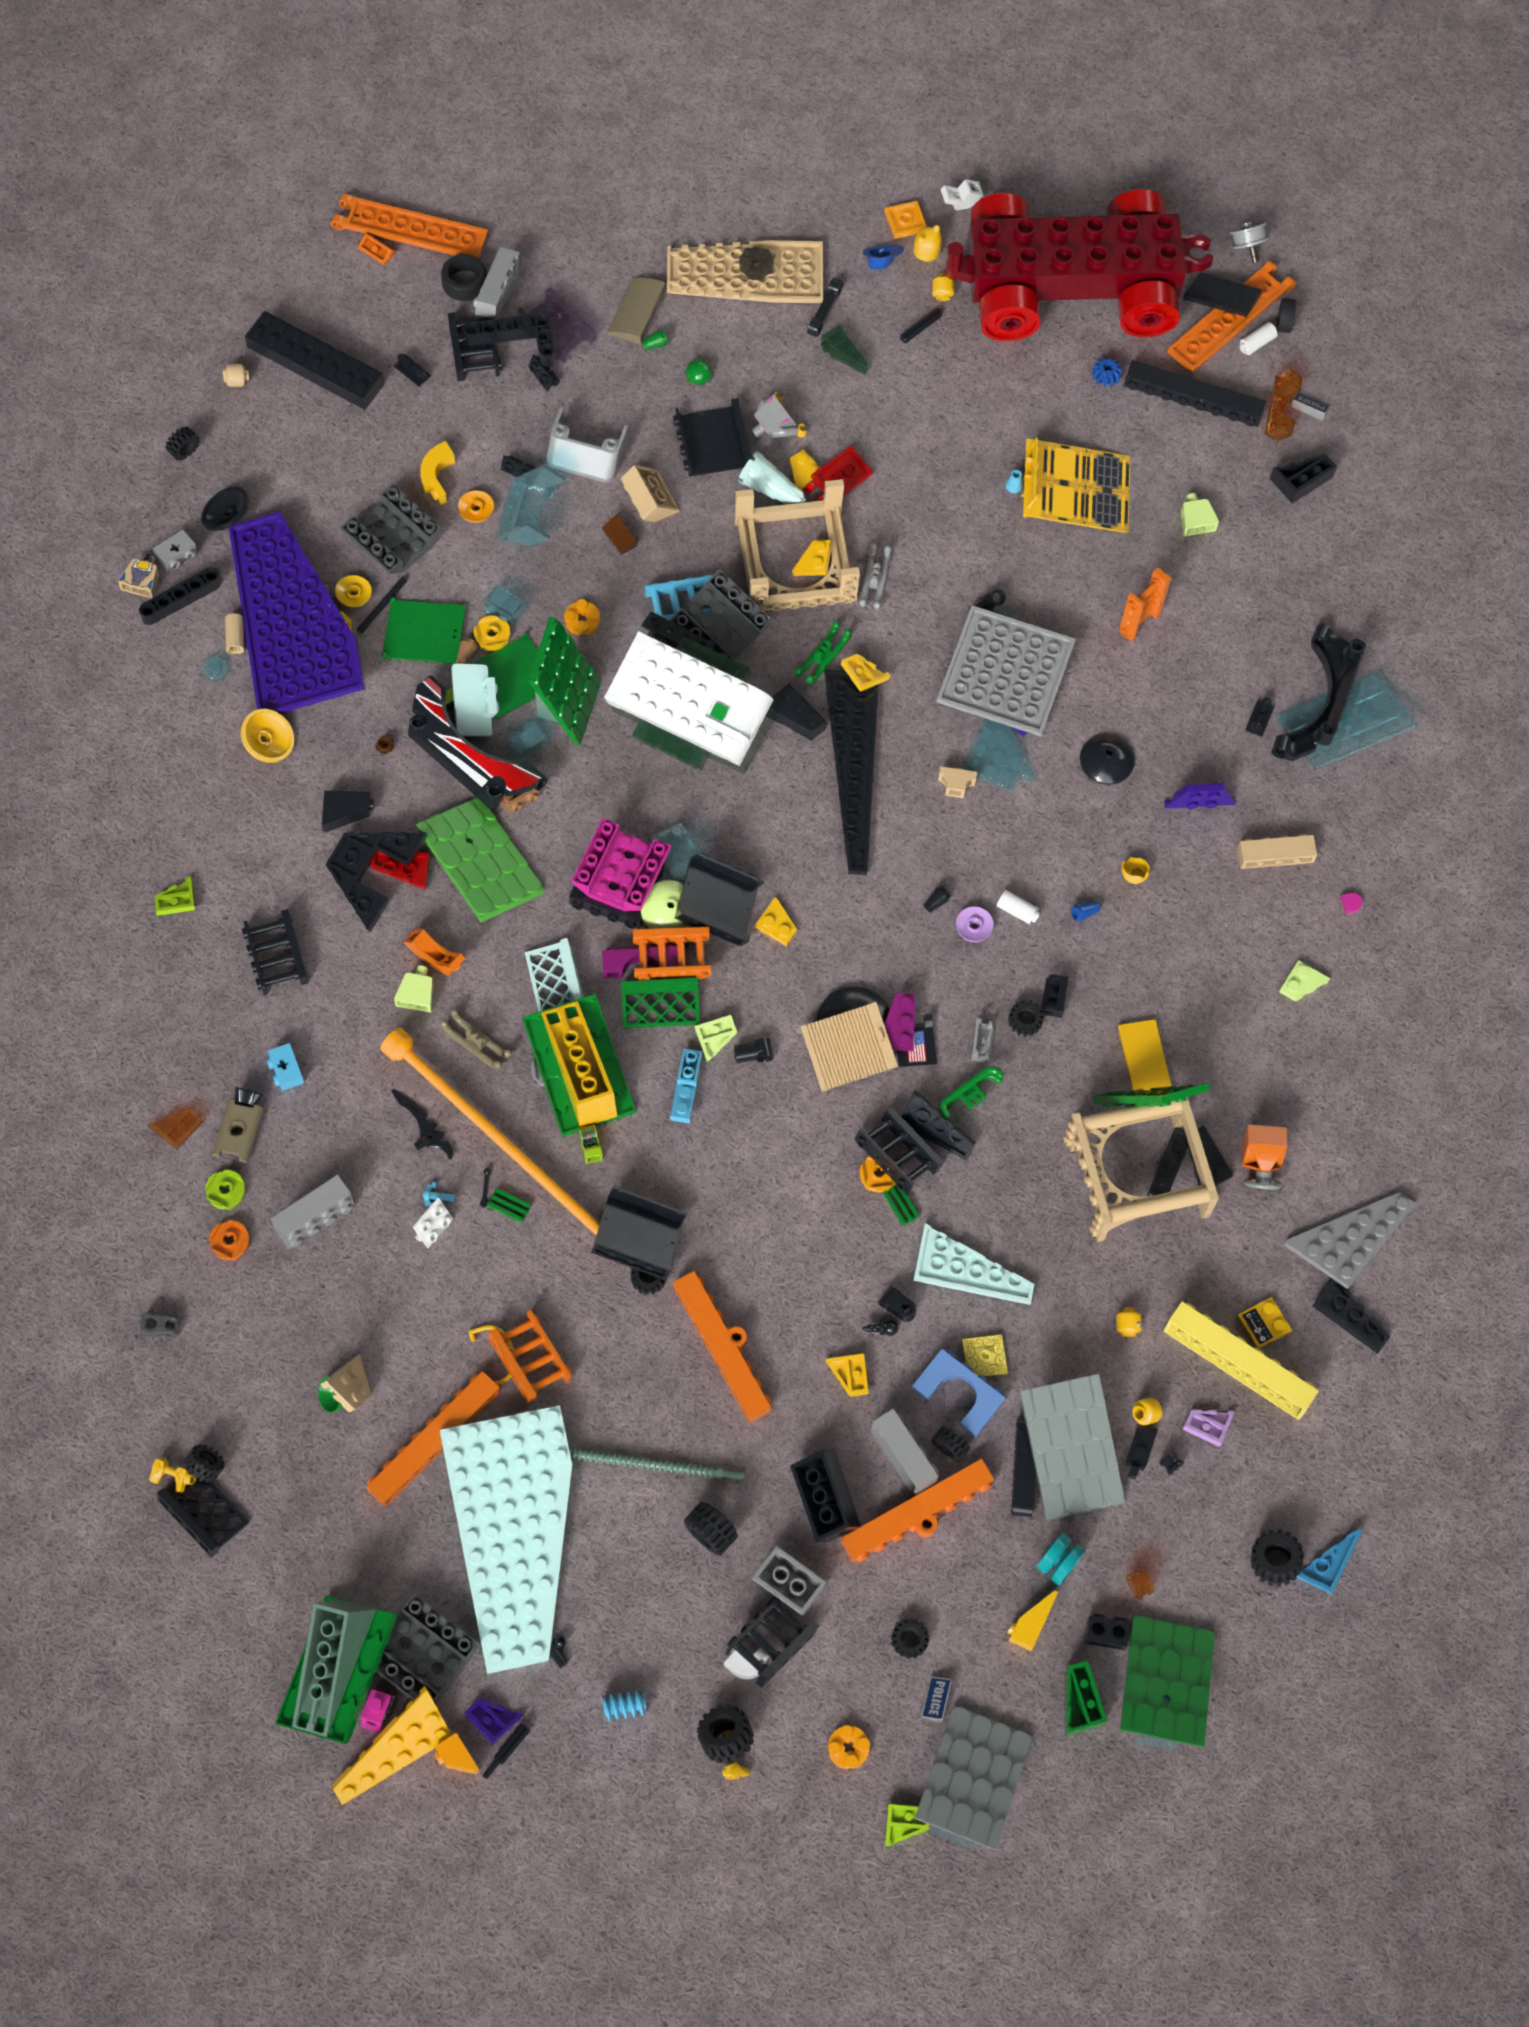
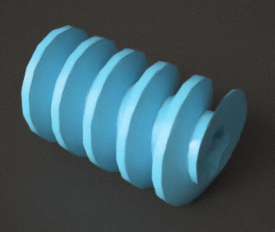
(624, 1705)

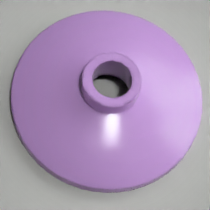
(978, 917)

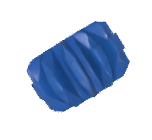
(1107, 371)

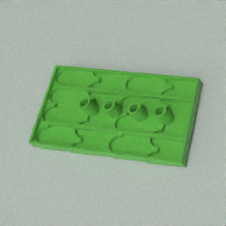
(480, 859)

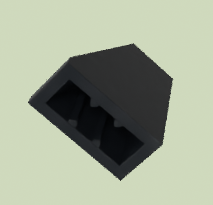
(345, 808)

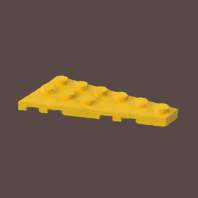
(398, 1745)

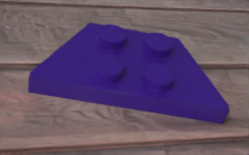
(1201, 795)

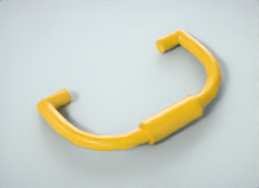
(509, 1344)

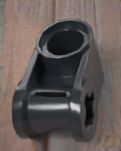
(895, 1302)

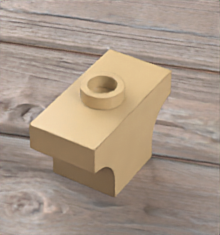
(956, 780)

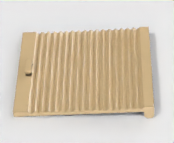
(849, 1046)

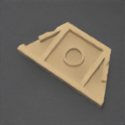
(349, 1384)

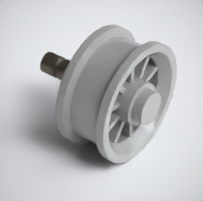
(1249, 236)

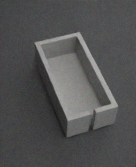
(313, 1212)
(904, 1452)

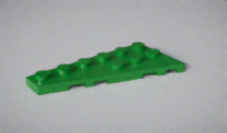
(1155, 1096)

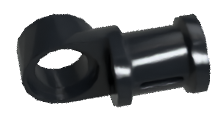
(987, 600)

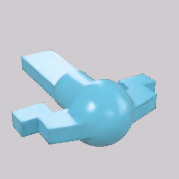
(427, 1195)

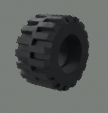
(710, 1528)
(1273, 1573)
(730, 1747)

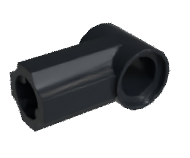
(759, 1051)

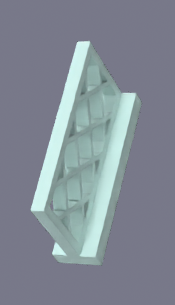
(570, 972)

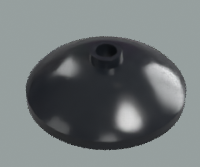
(225, 509)
(1103, 767)

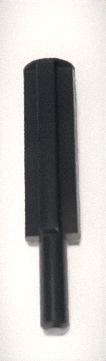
(507, 1749)

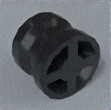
(1171, 1462)

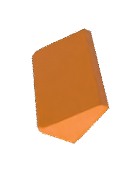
(376, 249)

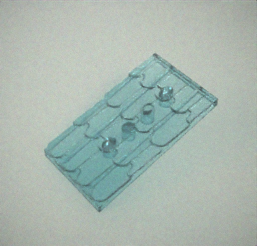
(1367, 719)

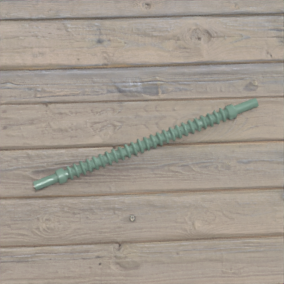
(719, 1473)

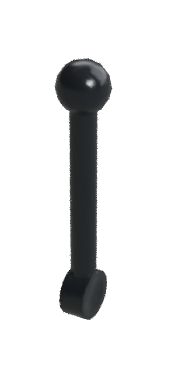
(483, 1203)

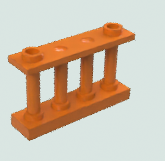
(1147, 604)
(671, 935)
(519, 1373)

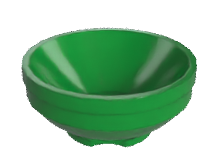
(326, 1399)

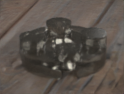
(759, 255)

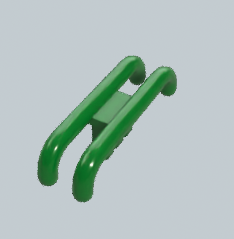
(822, 654)
(969, 1090)

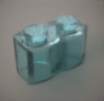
(504, 605)
(527, 740)

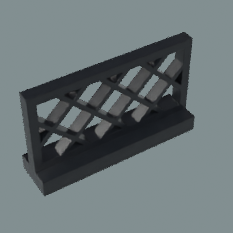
(191, 1525)

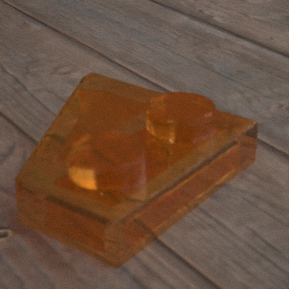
(177, 1127)

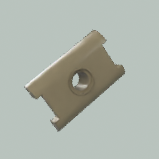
(238, 1118)

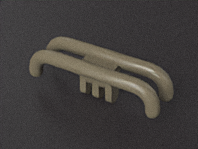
(475, 1040)

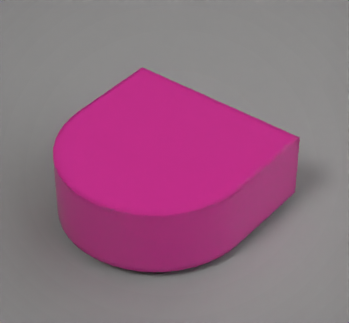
(1351, 902)

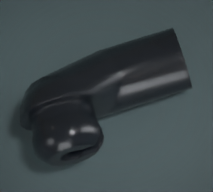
(556, 1651)

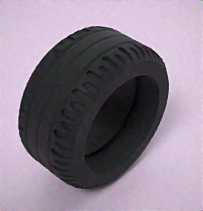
(460, 263)

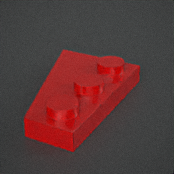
(414, 874)

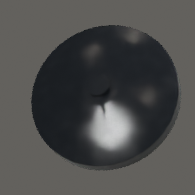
(849, 999)

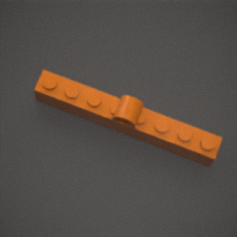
(722, 1347)
(916, 1511)

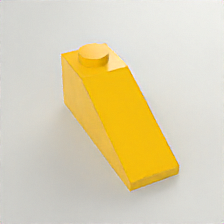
(1030, 1624)

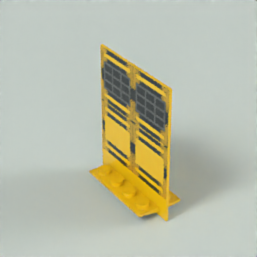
(1076, 485)

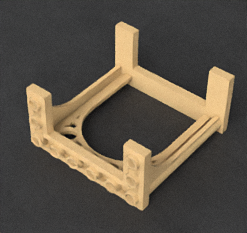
(848, 578)
(1112, 1215)

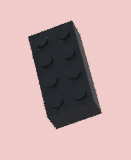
(825, 1496)

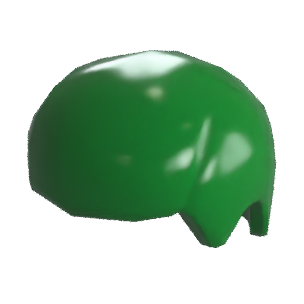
(699, 372)

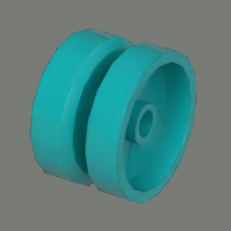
(1058, 1556)

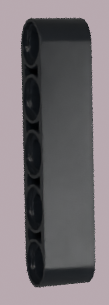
(176, 603)
(1023, 1473)

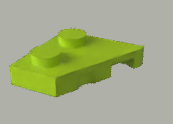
(176, 899)
(902, 1823)

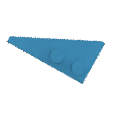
(1327, 1569)

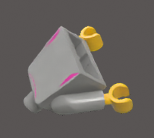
(775, 419)

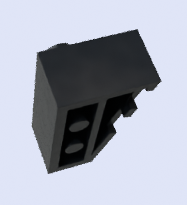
(1303, 477)
(798, 713)

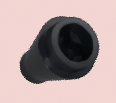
(937, 898)

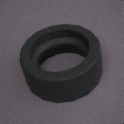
(1286, 315)

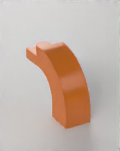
(432, 953)

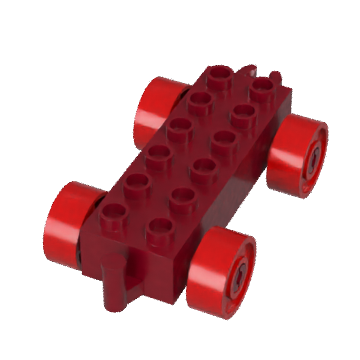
(1122, 256)

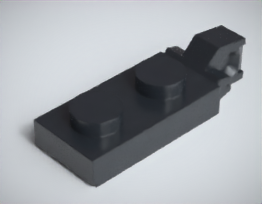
(1140, 1449)

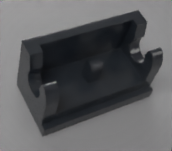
(1054, 995)

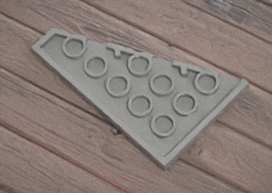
(1351, 1241)

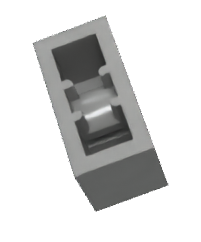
(175, 550)

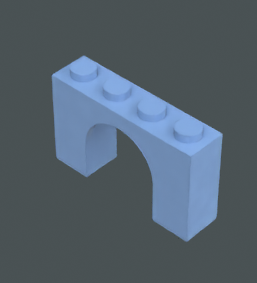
(946, 1367)

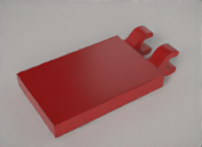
(845, 466)

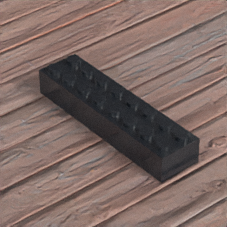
(314, 360)

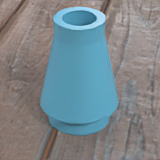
(1014, 483)

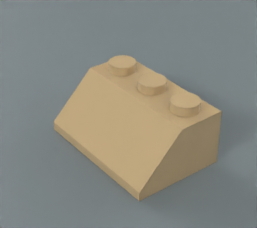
(649, 493)

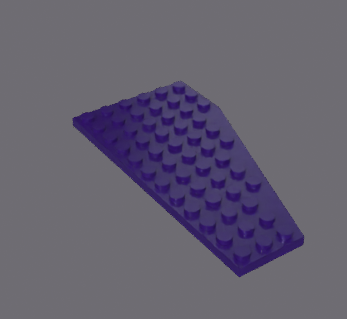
(292, 627)

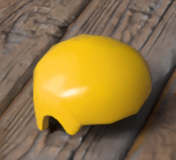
(1140, 870)

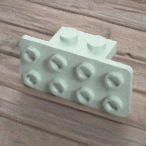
(474, 699)

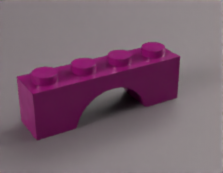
(617, 961)

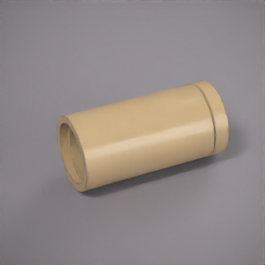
(234, 633)

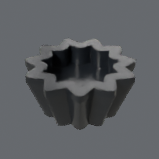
(247, 1096)

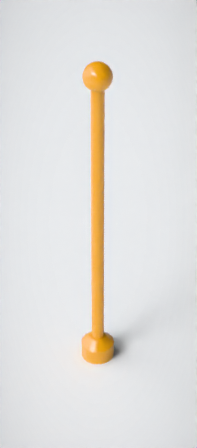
(399, 1046)

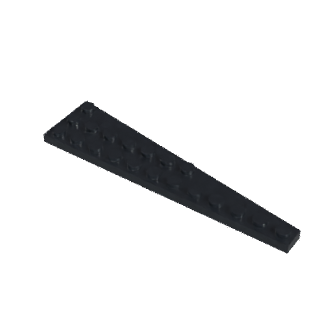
(853, 740)

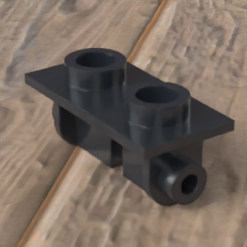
(411, 370)
(542, 373)
(514, 466)
(1260, 717)

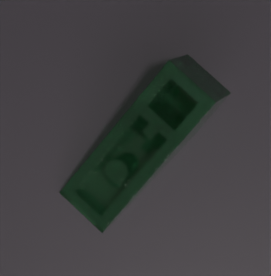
(843, 350)

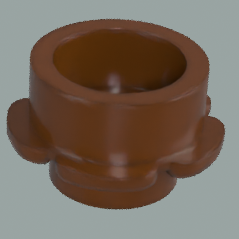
(384, 741)

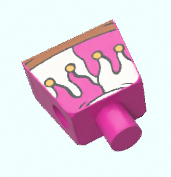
(377, 1710)

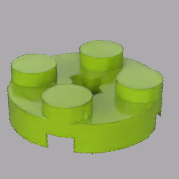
(223, 1179)

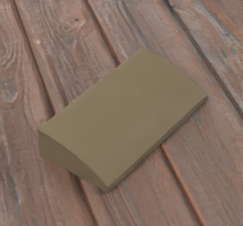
(637, 309)

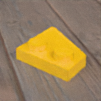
(802, 468)
(815, 559)
(863, 672)
(776, 923)
(851, 1373)

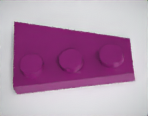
(900, 1022)

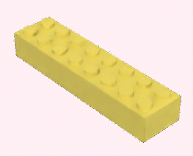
(1241, 1360)

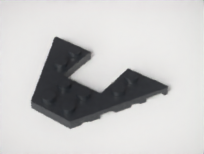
(354, 856)

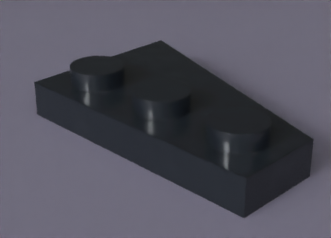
(1217, 1165)

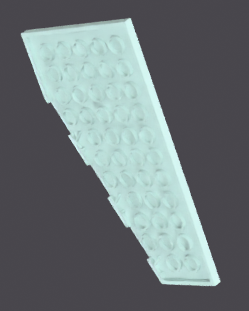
(511, 1516)

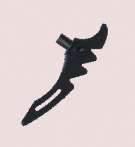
(429, 1137)

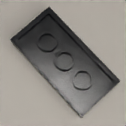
(1222, 294)

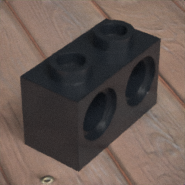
(1107, 1638)

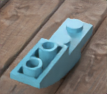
(686, 1085)

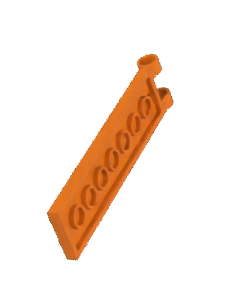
(410, 227)
(1221, 326)

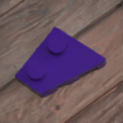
(492, 1719)

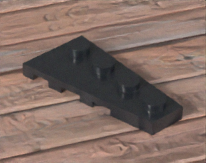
(936, 1127)
(1344, 1311)

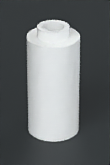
(1258, 338)
(1018, 907)

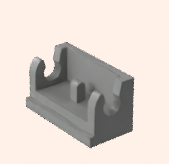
(982, 1041)

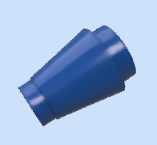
(1082, 911)

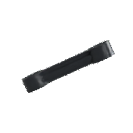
(816, 323)

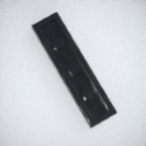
(1169, 1164)

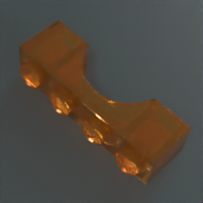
(1285, 388)

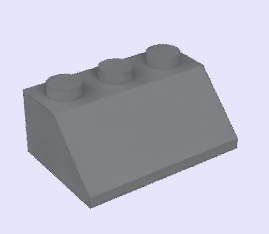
(789, 1581)

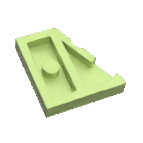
(1302, 981)
(715, 1035)

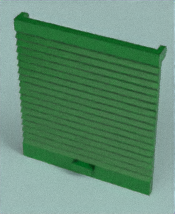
(423, 631)
(511, 672)

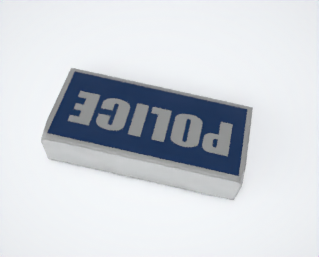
(1310, 406)
(936, 1699)

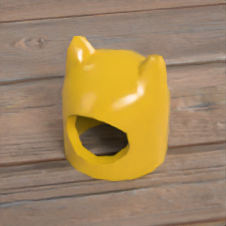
(928, 243)

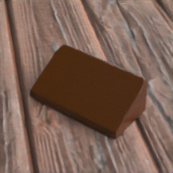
(620, 535)

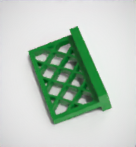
(660, 987)

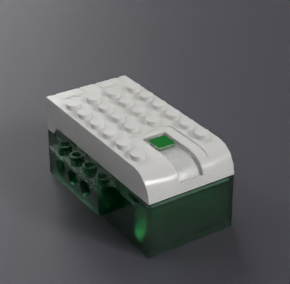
(691, 703)

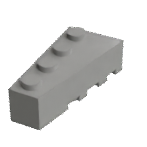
(498, 284)

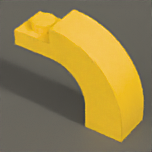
(433, 462)

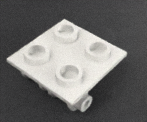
(432, 1223)

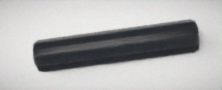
(920, 325)

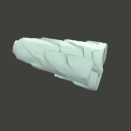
(765, 478)

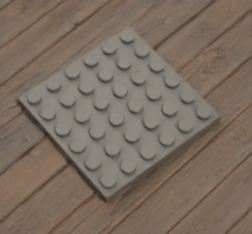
(1006, 670)

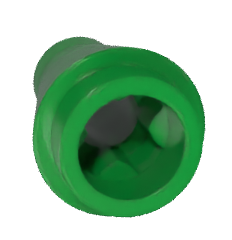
(655, 340)

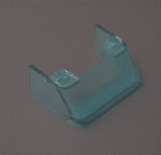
(524, 506)

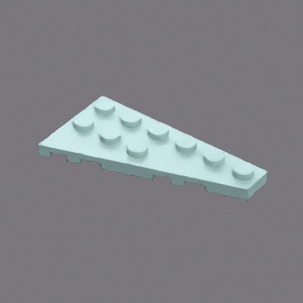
(961, 1268)

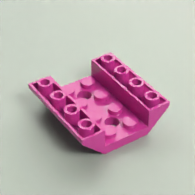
(606, 864)

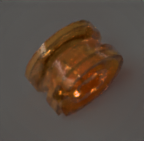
(1139, 1583)

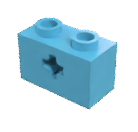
(284, 1056)

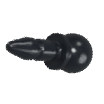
(889, 1328)

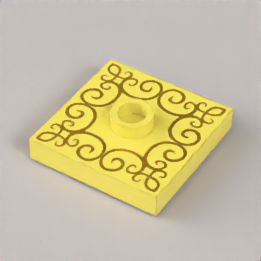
(985, 1355)

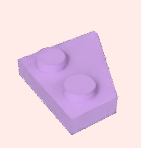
(1208, 1425)

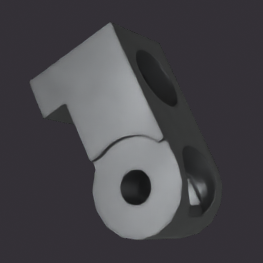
(158, 1326)

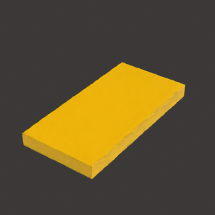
(1144, 1055)

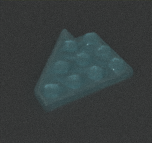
(998, 757)

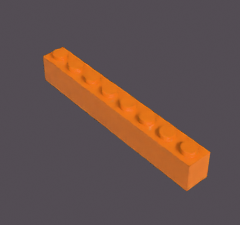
(428, 1443)

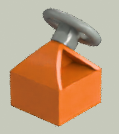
(1264, 1151)

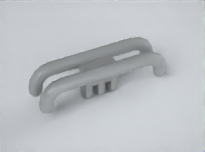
(874, 576)

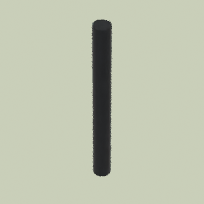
(382, 604)

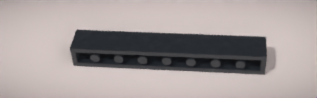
(1194, 393)

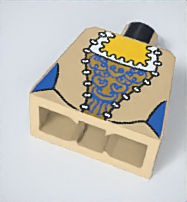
(140, 577)

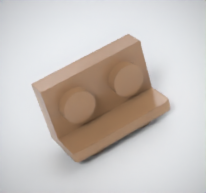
(515, 802)

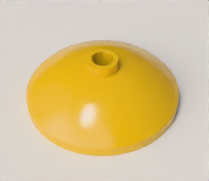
(273, 730)

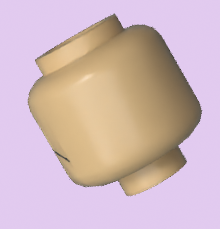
(235, 375)

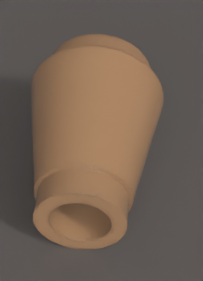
(466, 650)

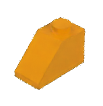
(455, 1755)

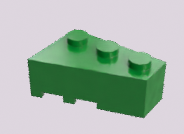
(1082, 1700)

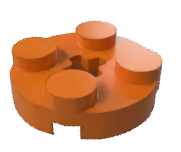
(228, 1229)

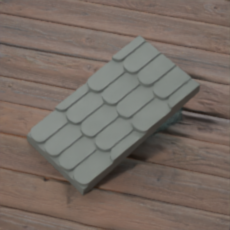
(1072, 1447)
(973, 1779)

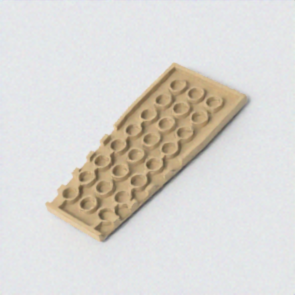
(716, 272)

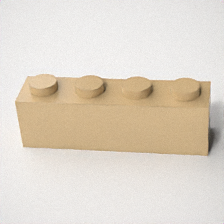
(1277, 851)

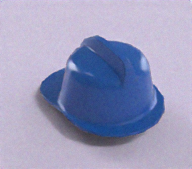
(882, 256)

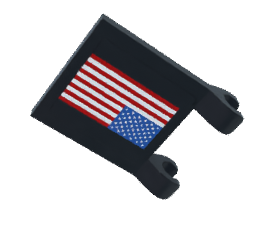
(924, 1047)

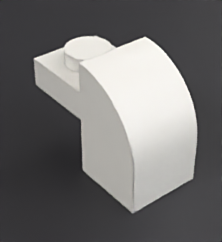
(964, 196)
(741, 1667)

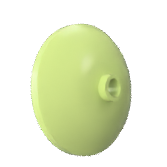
(655, 910)

